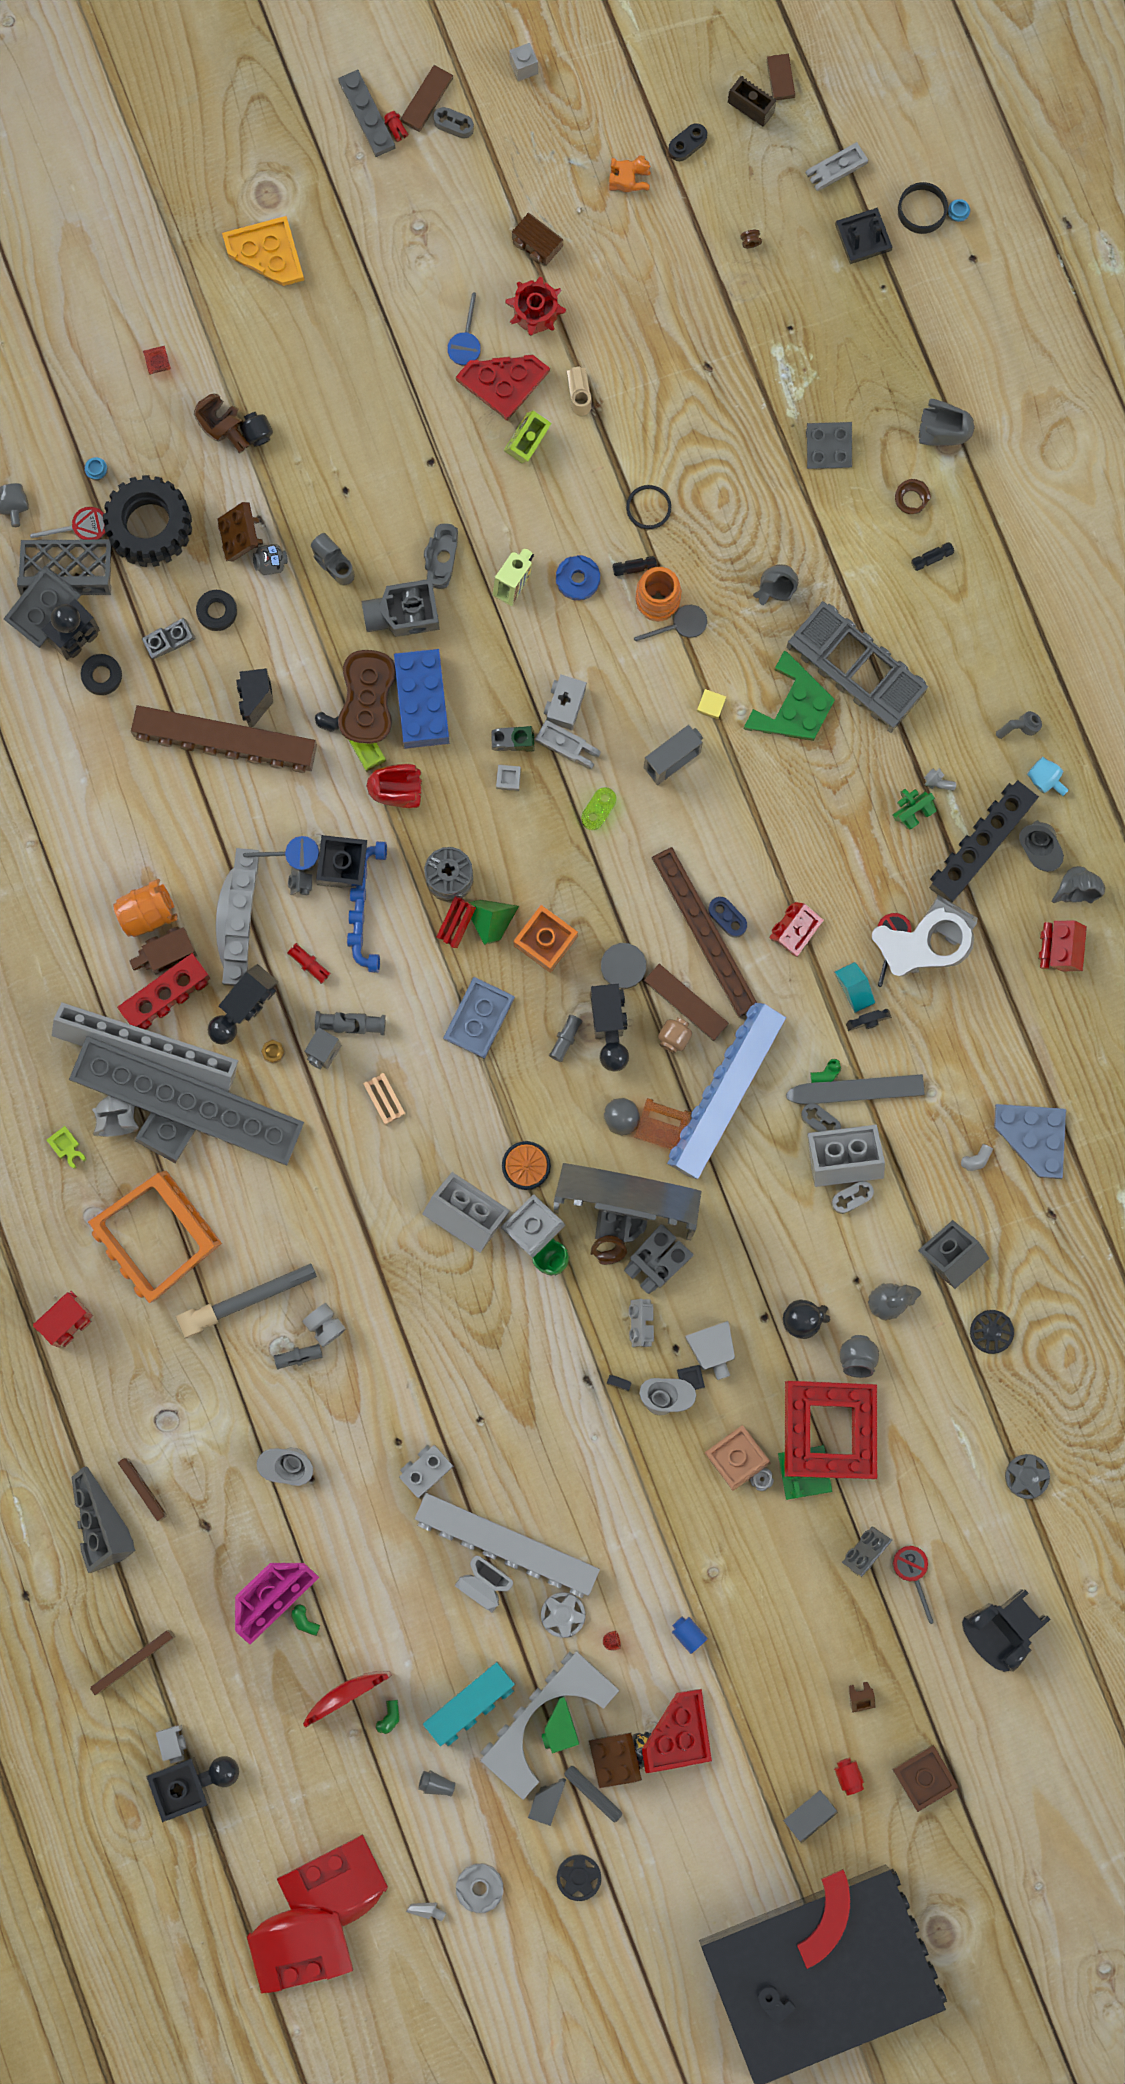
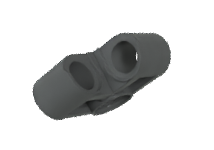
(331, 559)

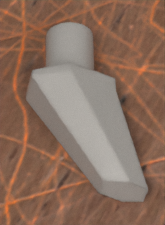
(426, 1910)

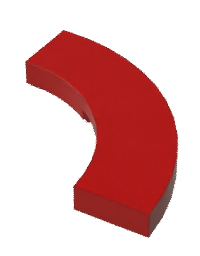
(833, 1922)

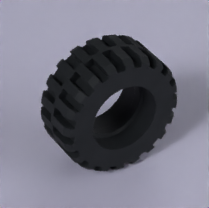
(142, 493)

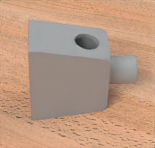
(713, 1348)

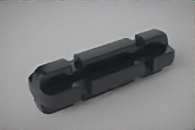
(932, 556)
(634, 566)

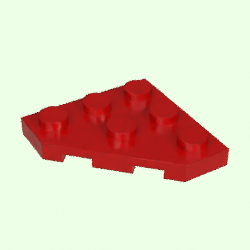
(503, 381)
(679, 1735)

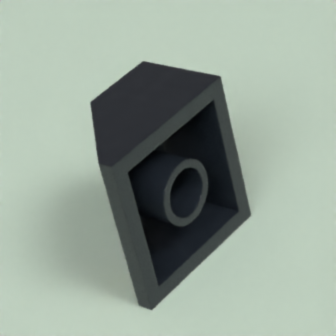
(341, 862)

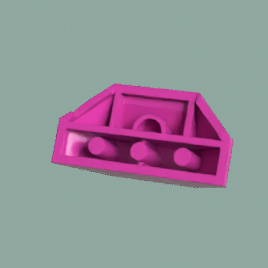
(269, 1597)

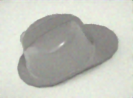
(667, 1395)
(285, 1466)

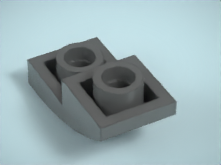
(168, 639)

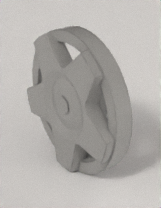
(563, 1615)

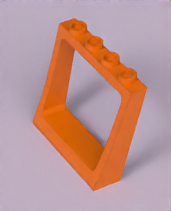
(185, 1213)

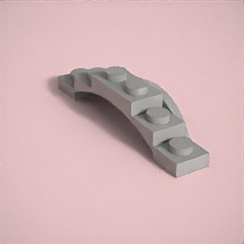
(234, 916)

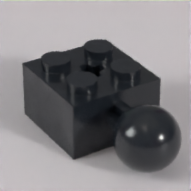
(70, 628)
(242, 1004)
(610, 1024)
(222, 1773)

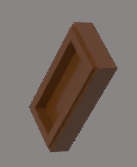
(781, 77)

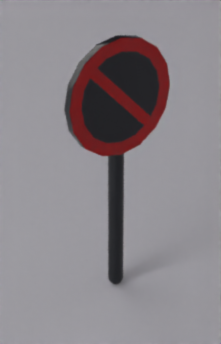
(897, 923)

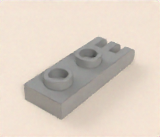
(837, 166)

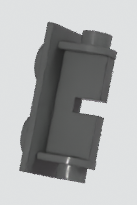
(300, 882)

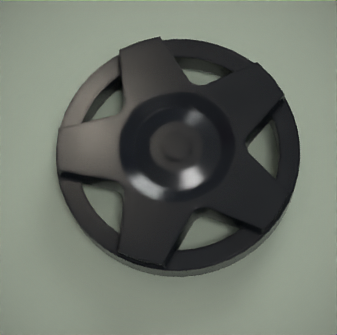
(579, 1877)

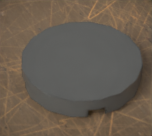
(623, 965)

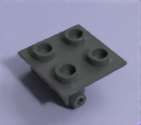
(829, 445)
(866, 1551)

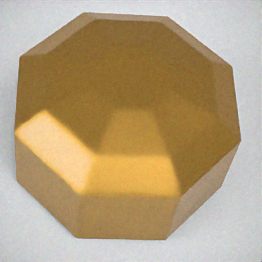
(273, 1051)

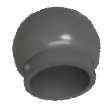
(859, 1356)

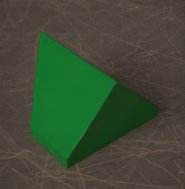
(492, 919)

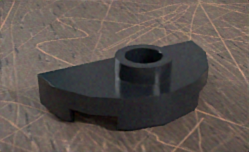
(869, 1019)

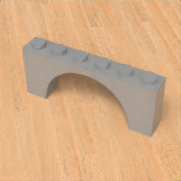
(507, 1754)

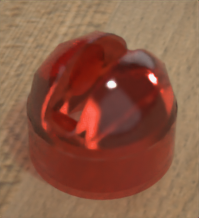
(612, 1641)

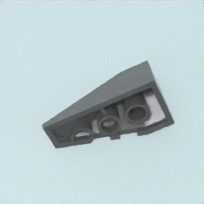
(103, 1530)

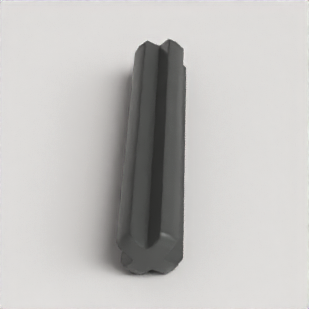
(593, 1794)

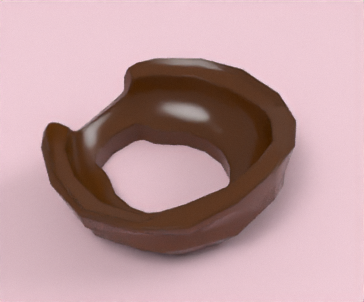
(916, 486)
(611, 1256)

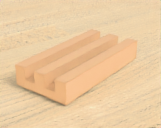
(393, 1116)

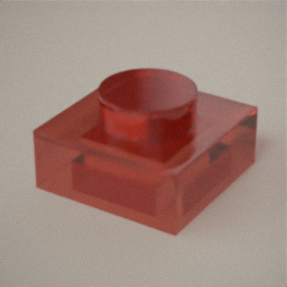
(156, 360)

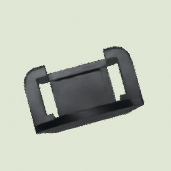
(1003, 1631)

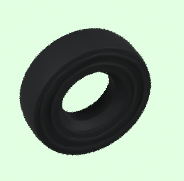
(223, 622)
(97, 661)

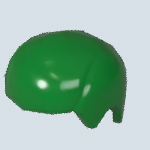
(551, 1258)

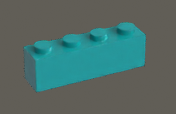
(468, 1704)

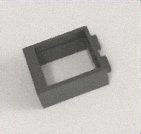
(673, 754)

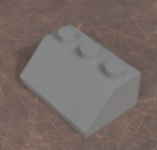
(846, 1155)
(465, 1212)

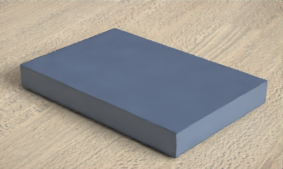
(479, 1017)

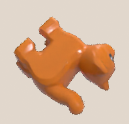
(626, 174)

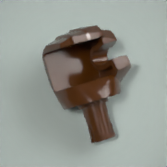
(221, 427)

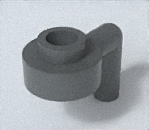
(1028, 723)

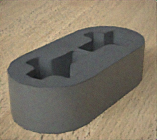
(453, 122)
(821, 1114)

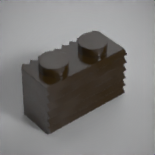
(752, 101)

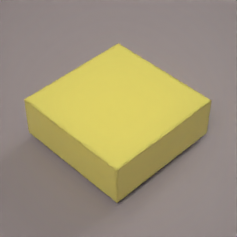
(711, 704)

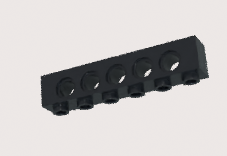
(1023, 800)

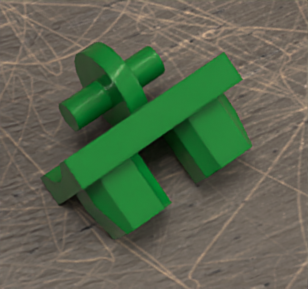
(906, 813)

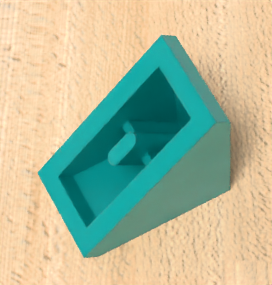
(855, 987)

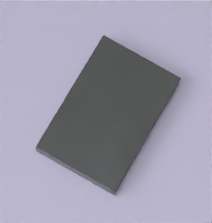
(37, 603)

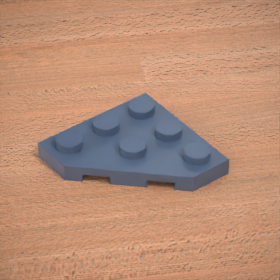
(1035, 1136)

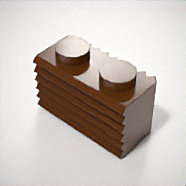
(536, 239)

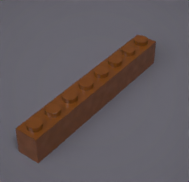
(223, 738)

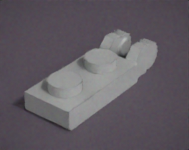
(565, 743)

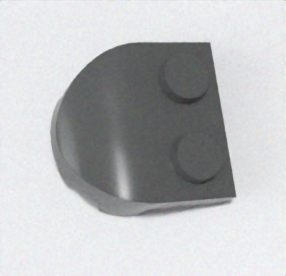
(620, 1226)

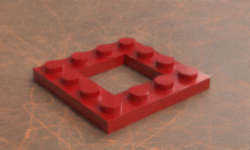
(862, 1400)

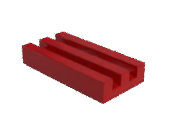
(452, 921)

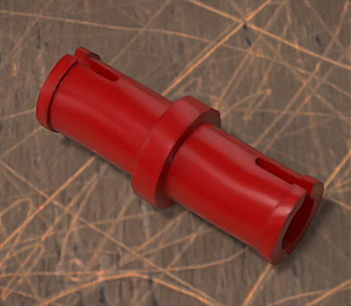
(308, 963)

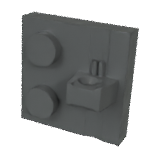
(164, 1137)

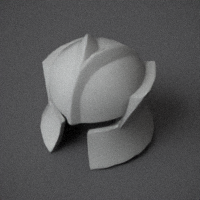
(114, 1118)

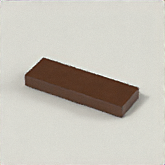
(426, 98)
(142, 1489)

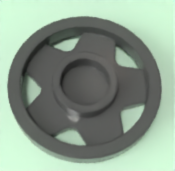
(1027, 1476)

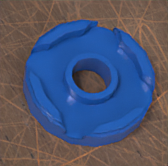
(580, 590)

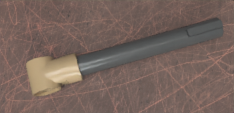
(194, 1321)

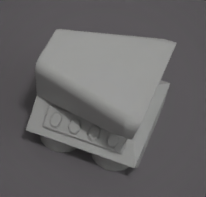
(484, 1583)

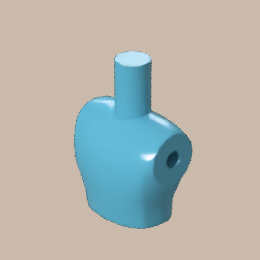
(1046, 775)

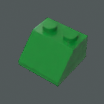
(560, 1729)

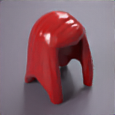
(396, 785)

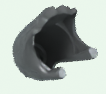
(945, 424)

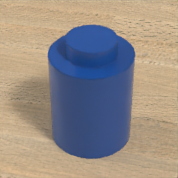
(688, 1634)

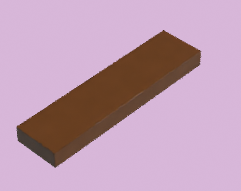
(686, 1002)
(132, 1662)

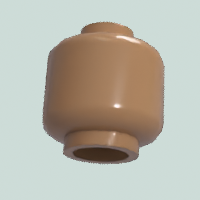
(675, 1035)

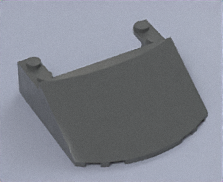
(628, 1195)

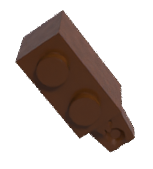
(164, 952)

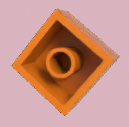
(545, 938)

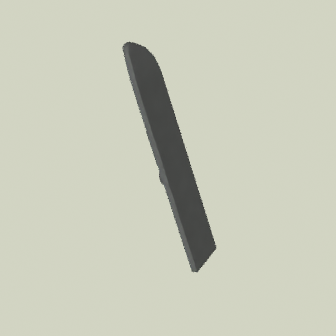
(857, 1089)

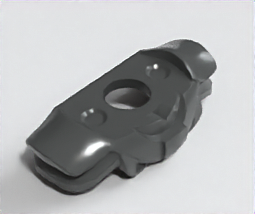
(444, 539)

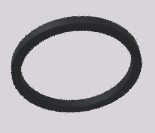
(654, 488)

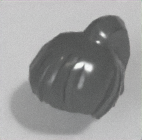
(1079, 886)
(892, 1300)

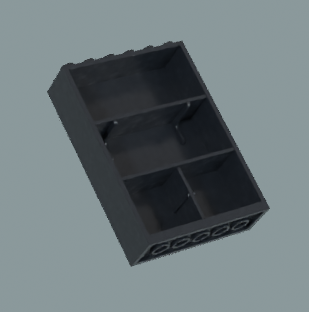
(856, 1994)

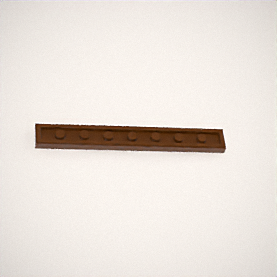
(704, 931)

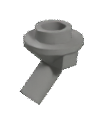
(934, 778)

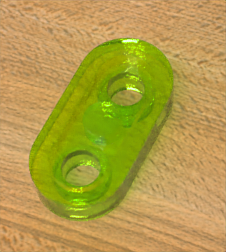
(599, 808)

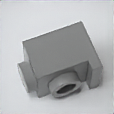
(171, 1744)

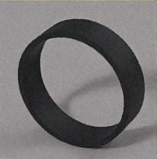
(928, 187)

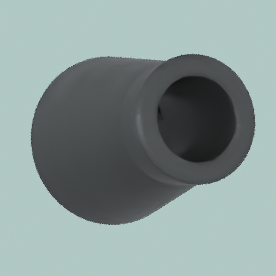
(435, 1784)

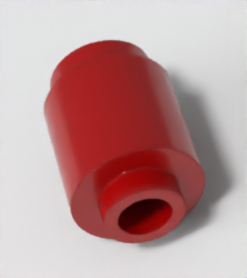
(849, 1776)

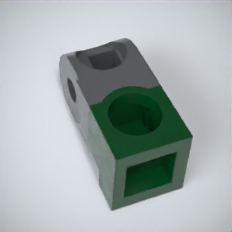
(513, 739)

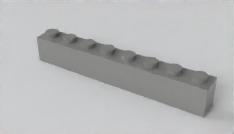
(203, 1065)
(506, 1544)

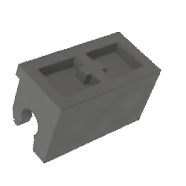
(810, 1816)

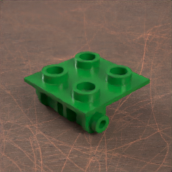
(803, 1486)

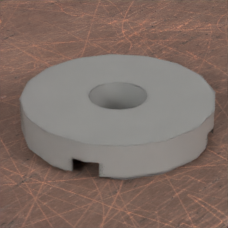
(486, 1901)

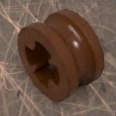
(751, 239)

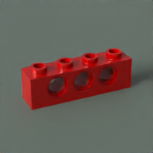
(169, 980)

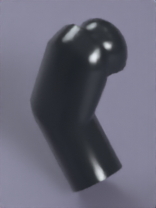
(326, 722)

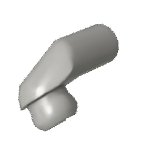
(979, 1161)

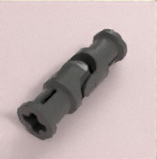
(344, 1022)

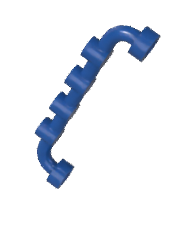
(357, 916)

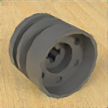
(445, 886)

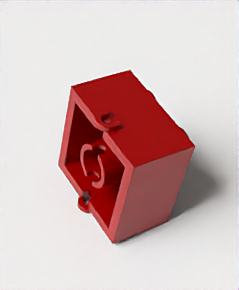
(63, 1320)

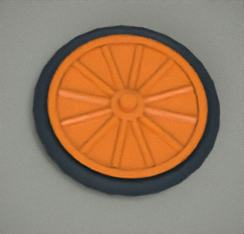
(526, 1165)

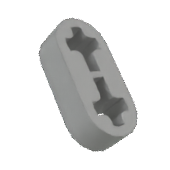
(855, 1202)

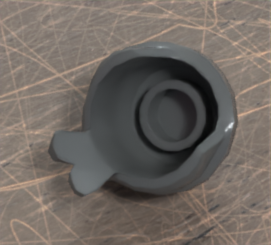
(777, 582)

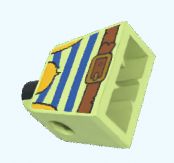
(513, 576)

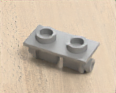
(640, 1333)

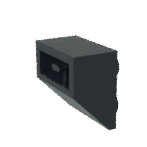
(256, 693)

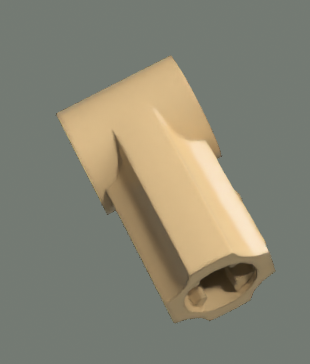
(579, 390)

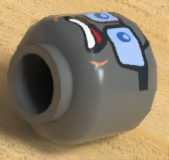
(269, 559)

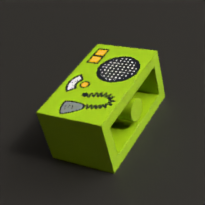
(527, 437)

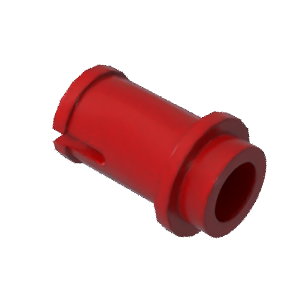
(393, 120)

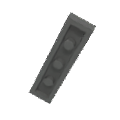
(366, 113)

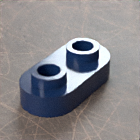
(729, 916)

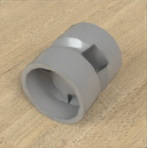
(324, 1325)

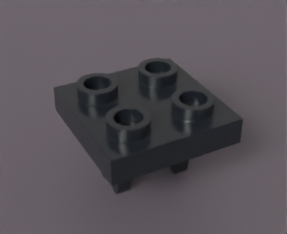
(863, 235)

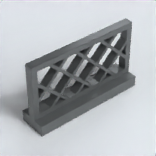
(83, 584)

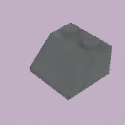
(954, 1254)

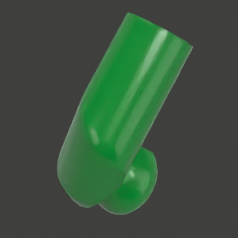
(829, 1073)
(301, 1621)
(391, 1719)

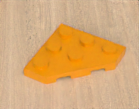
(267, 250)

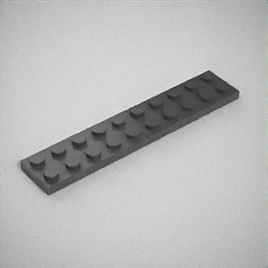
(186, 1101)

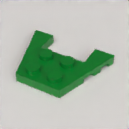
(802, 709)

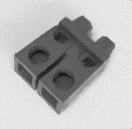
(653, 1264)

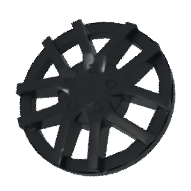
(992, 1331)

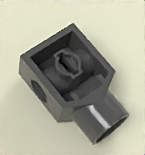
(403, 609)

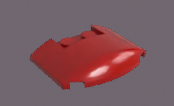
(344, 1694)
(337, 1881)
(298, 1949)

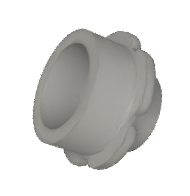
(762, 1485)

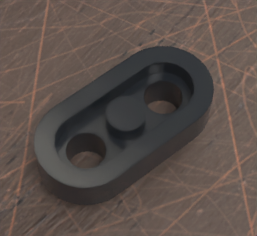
(688, 141)

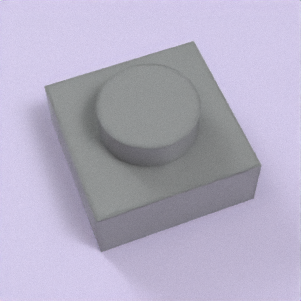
(508, 777)

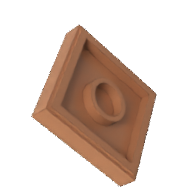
(737, 1458)

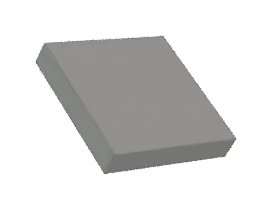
(533, 1226)

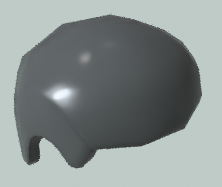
(621, 1116)

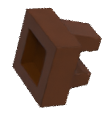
(862, 1699)

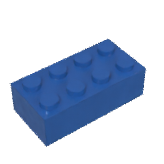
(421, 698)

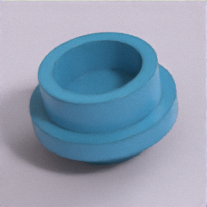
(959, 210)
(95, 468)

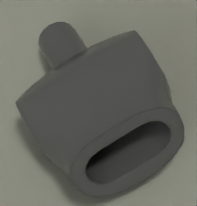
(13, 501)

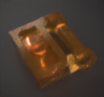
(659, 1132)

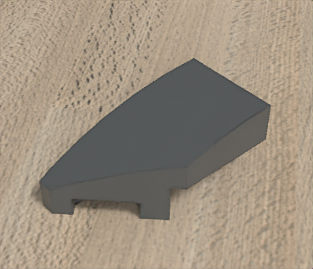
(546, 1802)

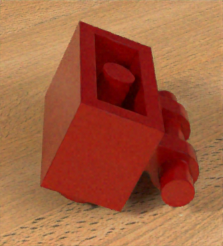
(1067, 945)

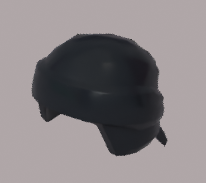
(804, 1318)

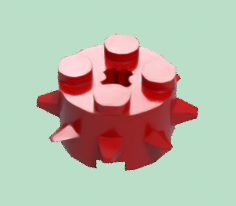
(537, 294)

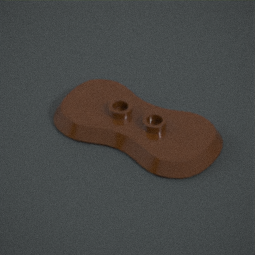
(368, 681)

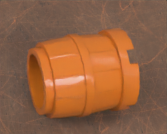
(660, 581)
(144, 909)

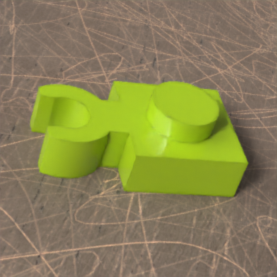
(65, 1144)

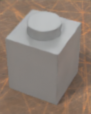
(523, 62)

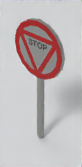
(86, 525)

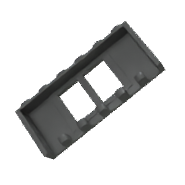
(891, 697)

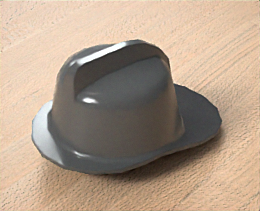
(1042, 846)

